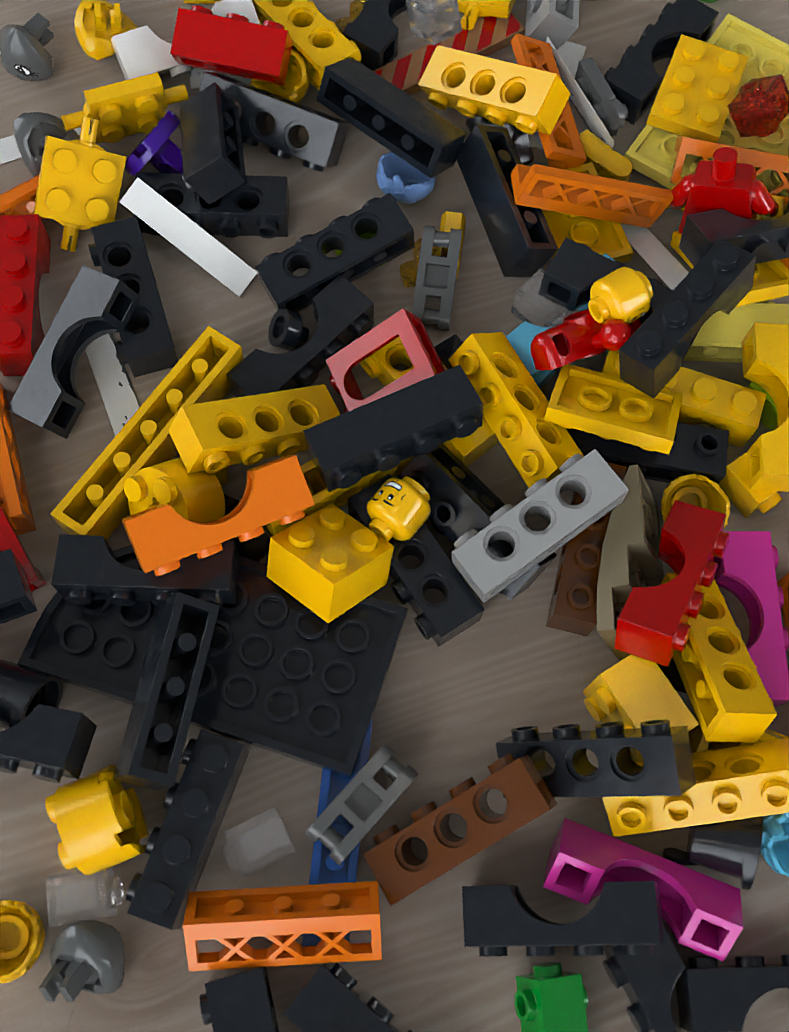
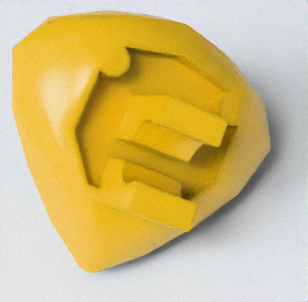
(97, 23)

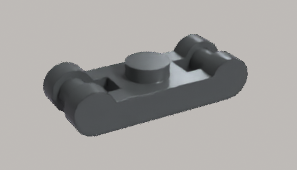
(437, 276)
(361, 803)

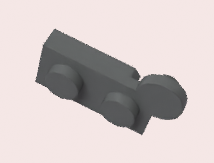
(601, 96)

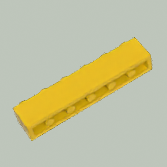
(98, 497)

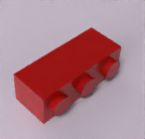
(231, 45)

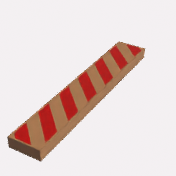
(484, 39)

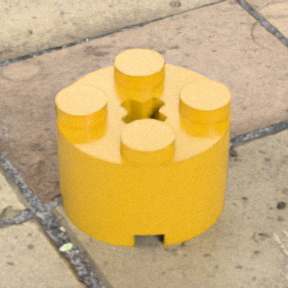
(191, 495)
(97, 822)

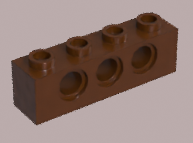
(575, 587)
(403, 873)

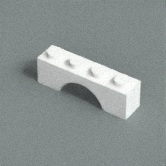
(144, 53)

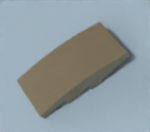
(627, 554)

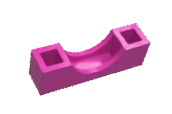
(751, 577)
(695, 906)

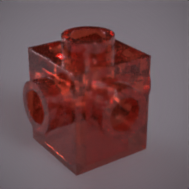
(760, 106)

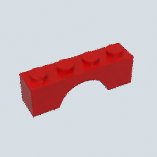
(23, 260)
(656, 616)

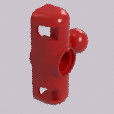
(578, 339)

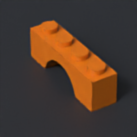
(271, 494)

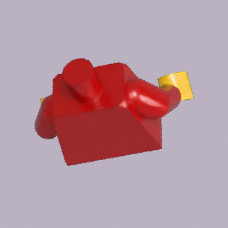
(725, 186)

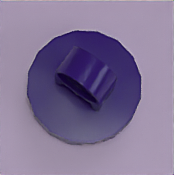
(158, 149)

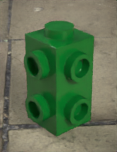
(551, 1000)

